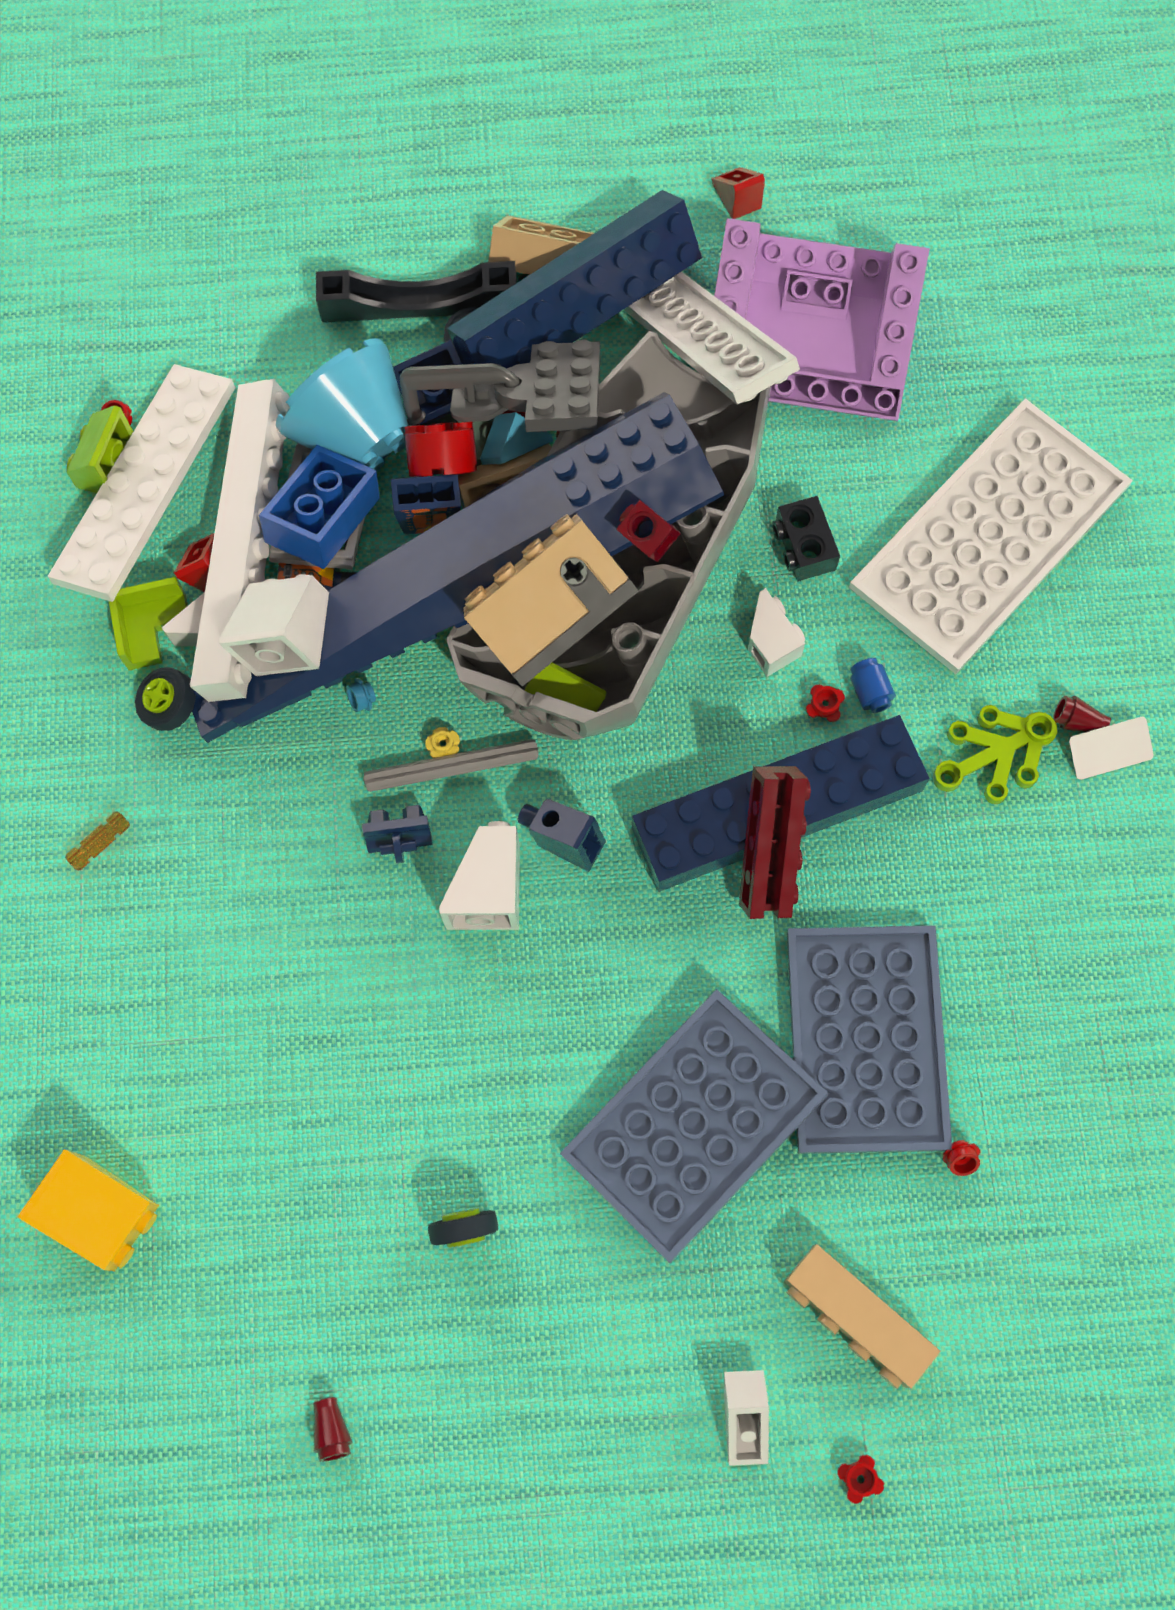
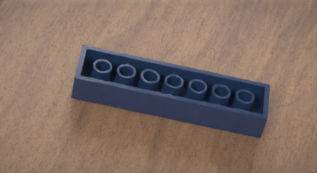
(582, 285)
(845, 780)

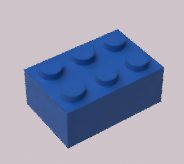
(319, 506)

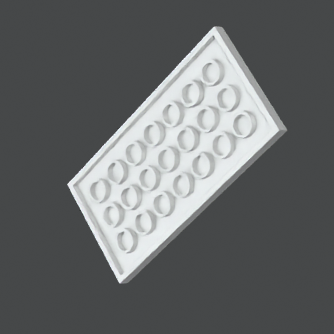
(990, 535)

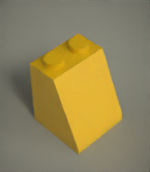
(89, 1211)

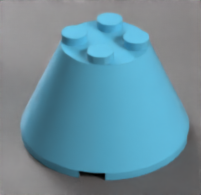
(350, 407)

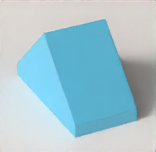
(510, 440)

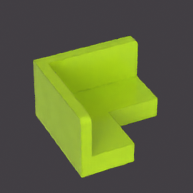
(139, 616)

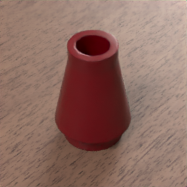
(1078, 715)
(330, 1431)

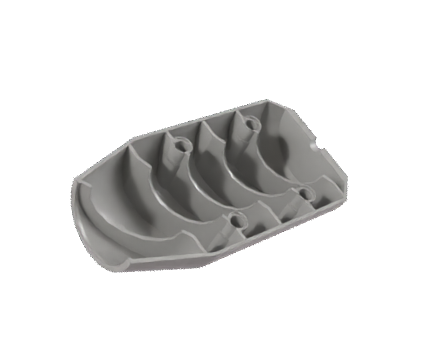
(636, 639)

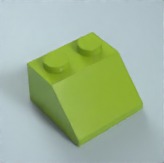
(98, 448)

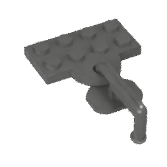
(554, 389)

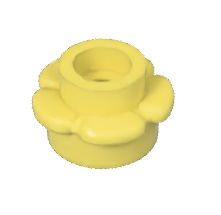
(442, 734)

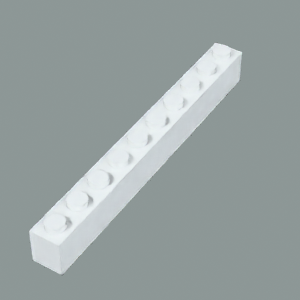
(238, 540)

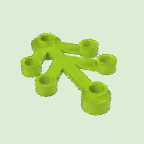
(999, 749)

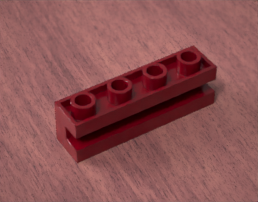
(773, 841)

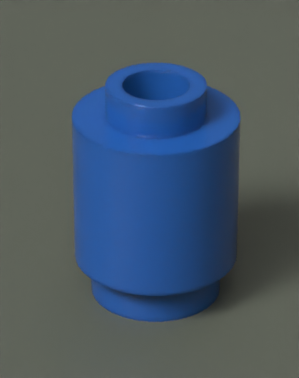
(872, 685)

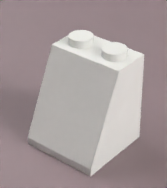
(278, 626)
(486, 883)

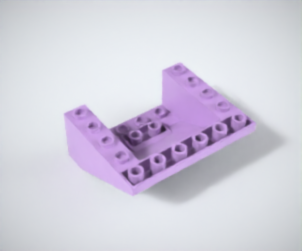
(833, 308)

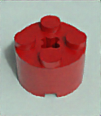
(440, 449)

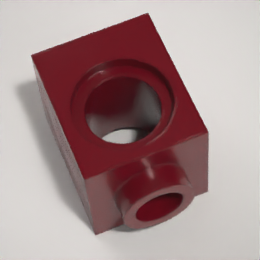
(658, 541)

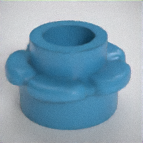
(360, 695)

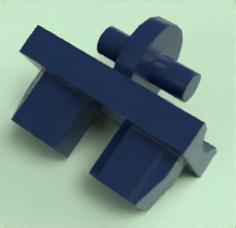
(397, 835)

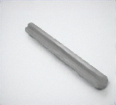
(451, 765)

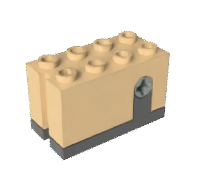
(541, 606)

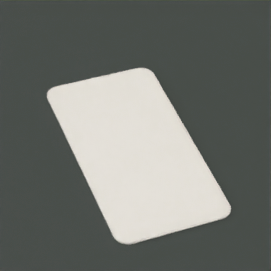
(1111, 748)

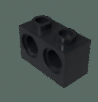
(814, 538)

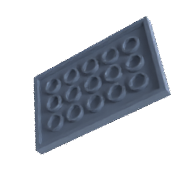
(870, 1037)
(694, 1125)

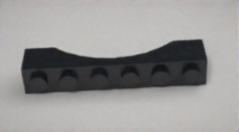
(357, 297)

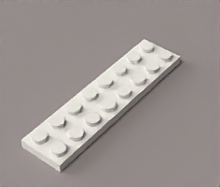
(713, 338)
(141, 483)

